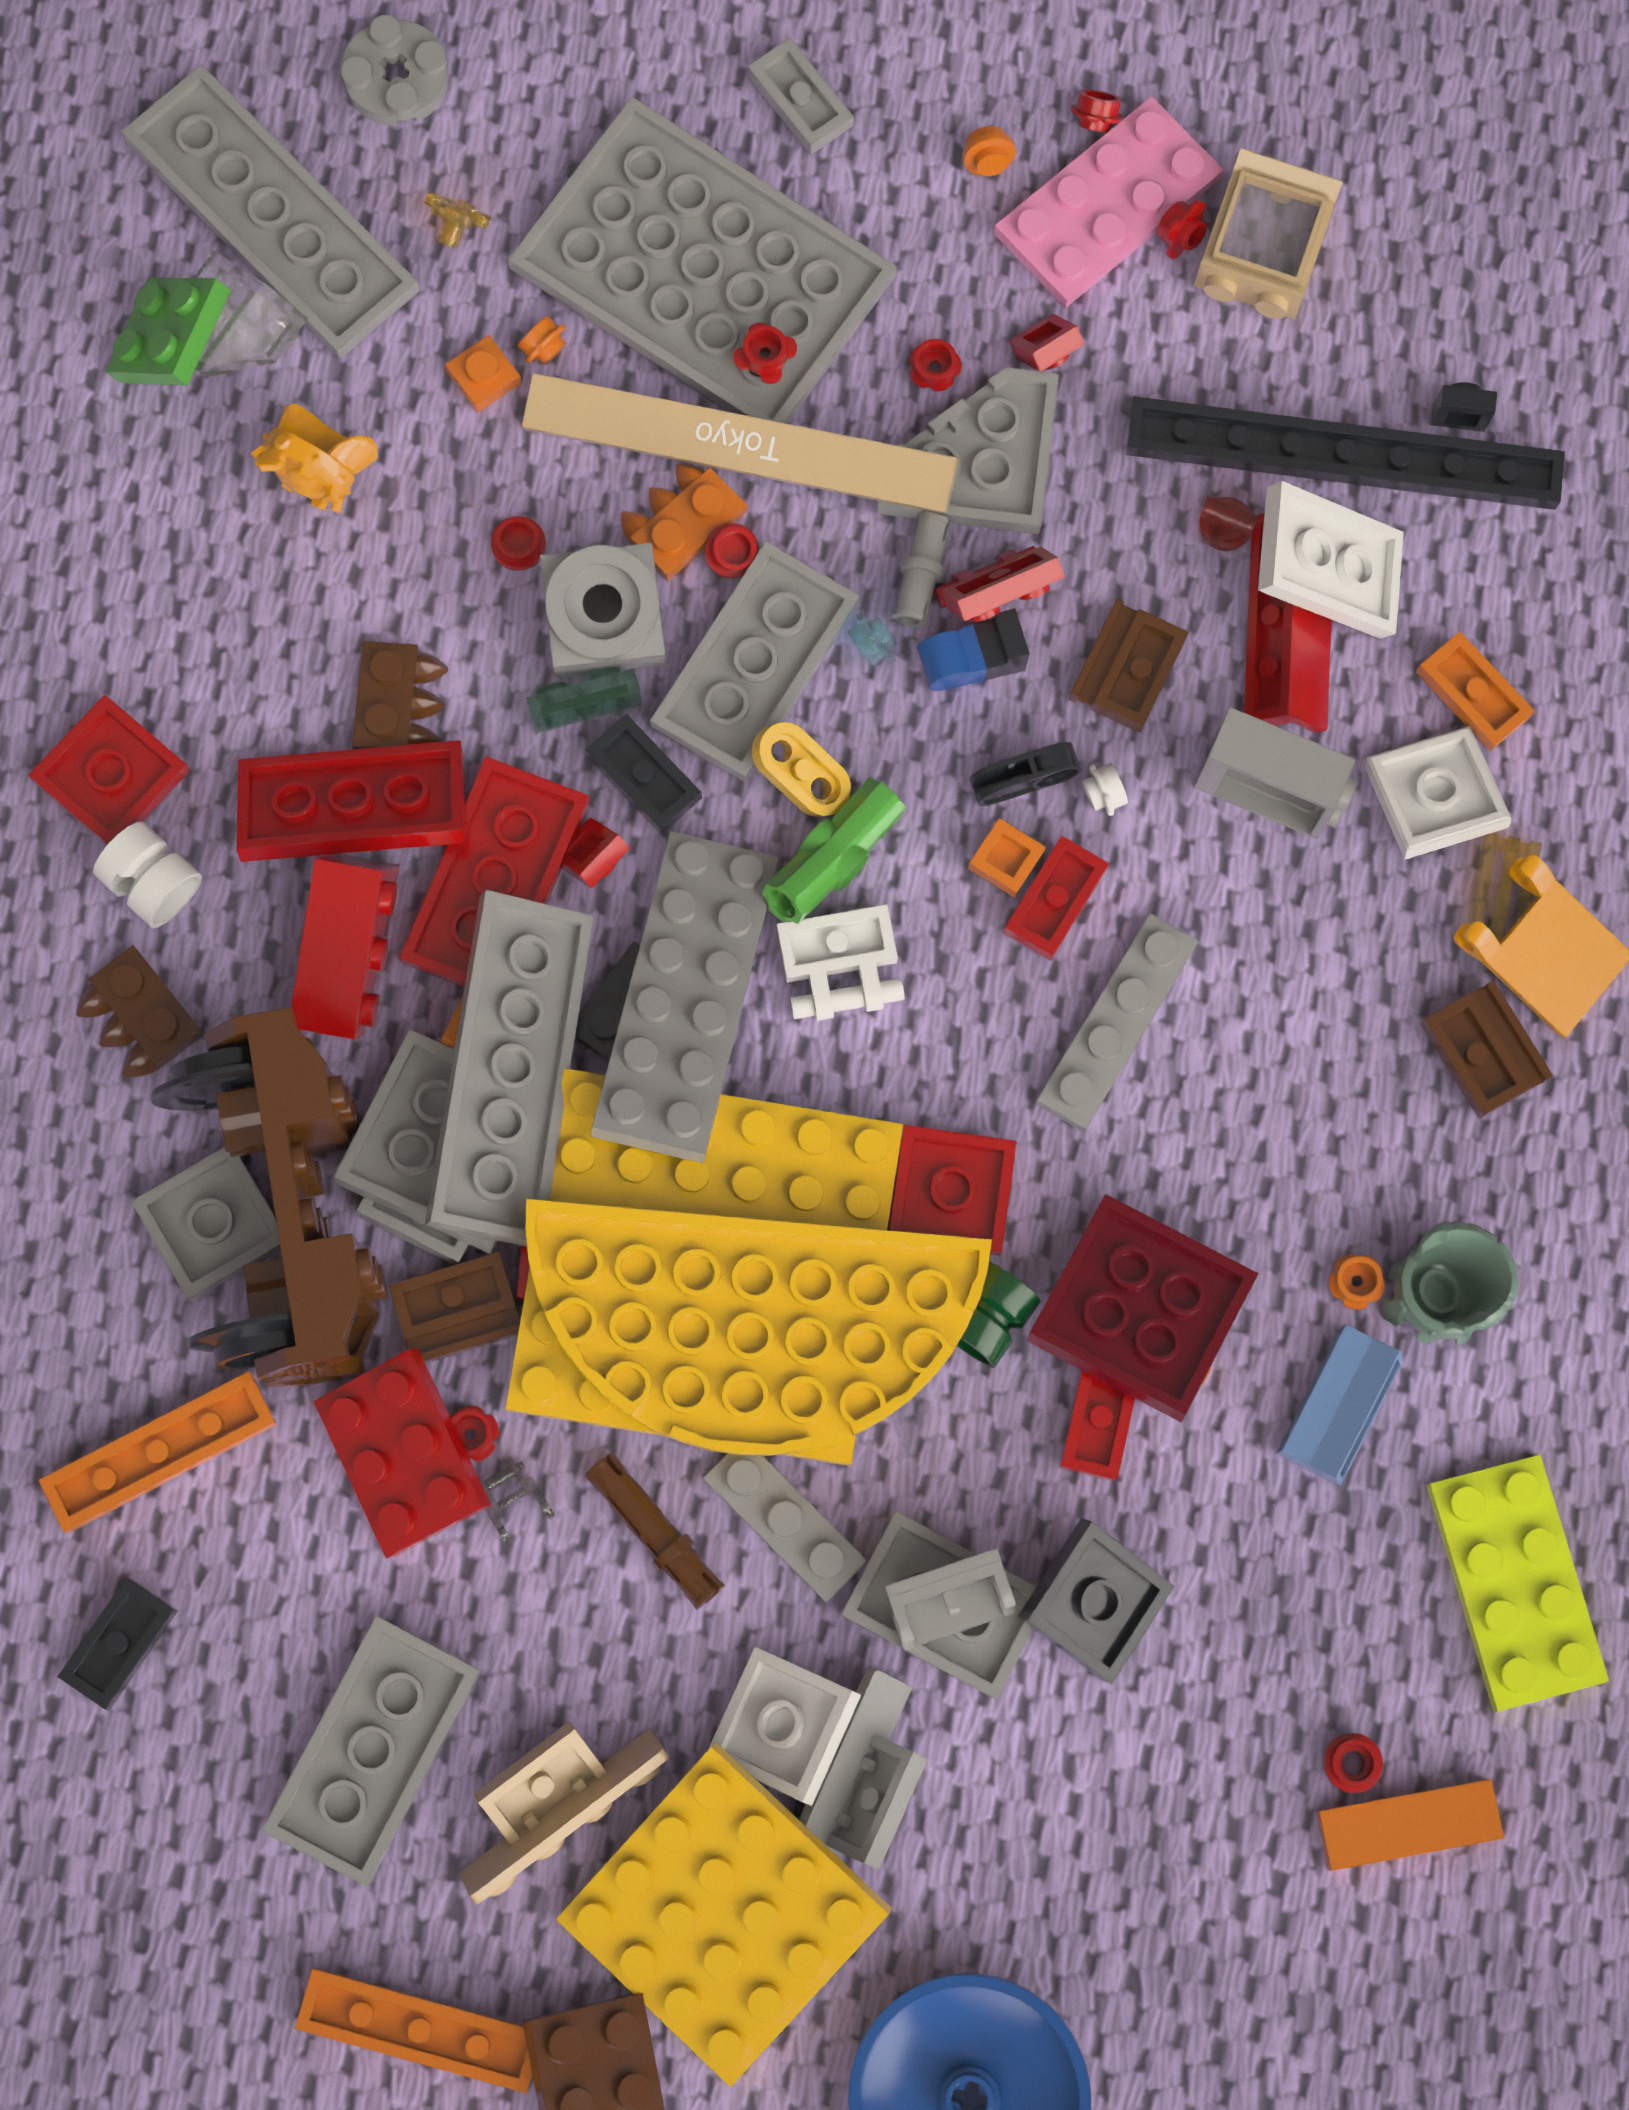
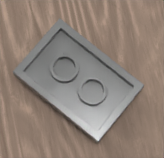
(974, 1656)

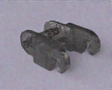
(528, 1487)

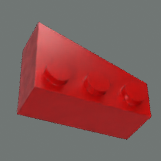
(343, 944)

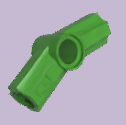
(833, 852)

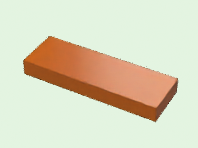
(1410, 1824)

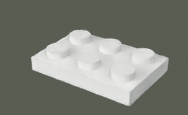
(1330, 560)

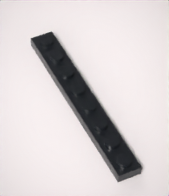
(1345, 453)

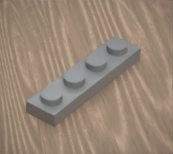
(1116, 1022)

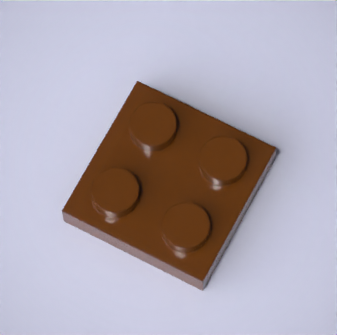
(595, 2057)

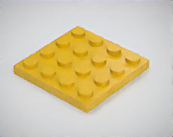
(724, 1914)

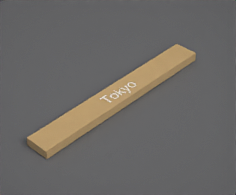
(740, 443)

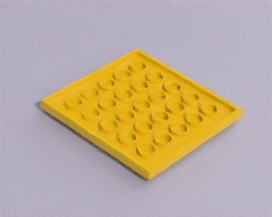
(758, 1165)

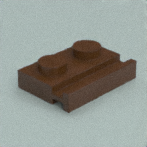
(1128, 665)
(1486, 1049)
(457, 1308)

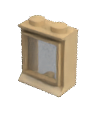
(1267, 235)

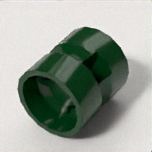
(1002, 1306)

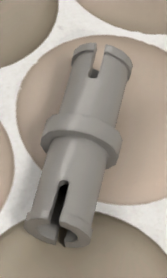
(922, 569)

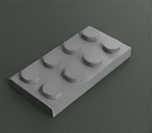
(754, 659)
(371, 1751)

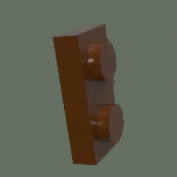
(389, 695)
(142, 1012)

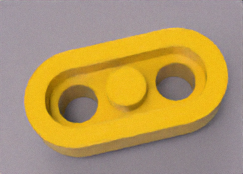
(801, 765)

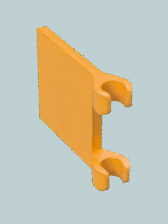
(1553, 954)

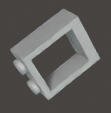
(1277, 774)

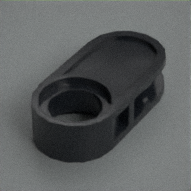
(1025, 773)

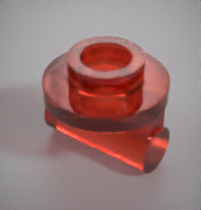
(1226, 523)

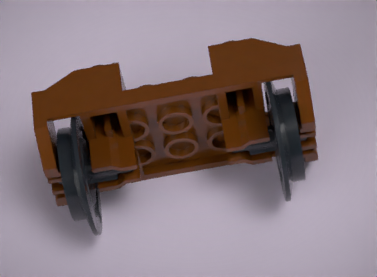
(320, 1299)

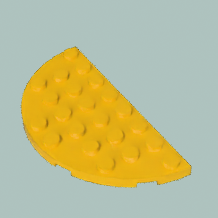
(749, 1325)

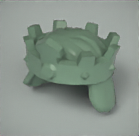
(1452, 1283)

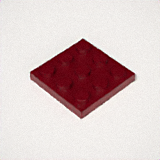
(1142, 1307)

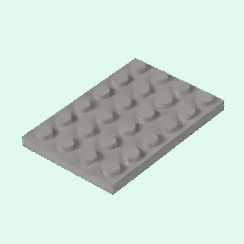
(689, 253)

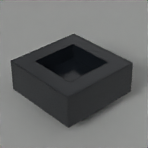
(1464, 407)

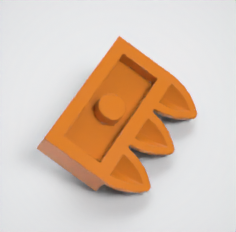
(684, 519)

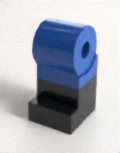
(975, 652)

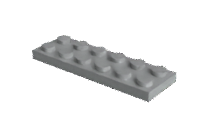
(270, 211)
(685, 998)
(509, 1066)

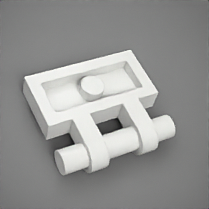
(835, 946)

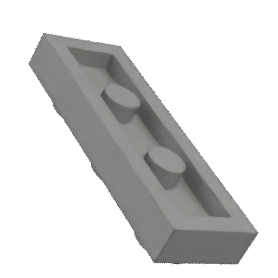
(786, 1522)

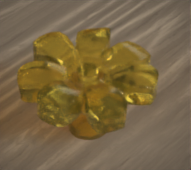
(455, 217)

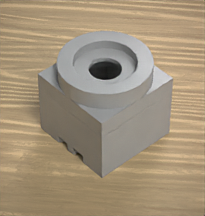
(603, 609)

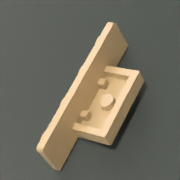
(549, 1798)

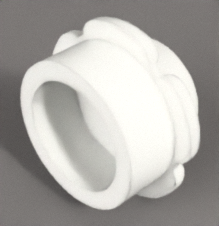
(1104, 788)

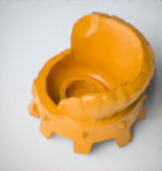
(314, 457)

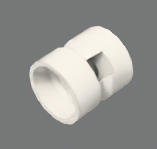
(139, 867)

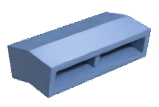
(1341, 1404)

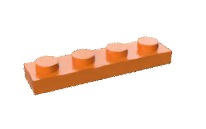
(157, 1452)
(416, 2029)

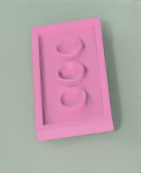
(1107, 201)

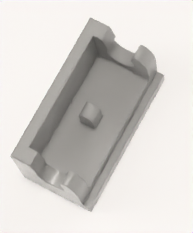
(950, 1599)

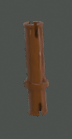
(654, 1530)

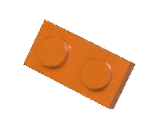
(1475, 691)

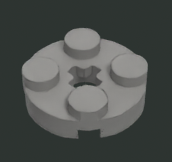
(388, 43)

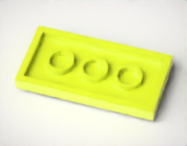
(1517, 1583)

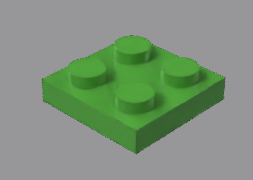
(167, 331)

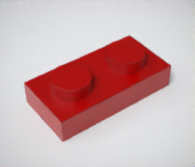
(1056, 898)
(1097, 1429)

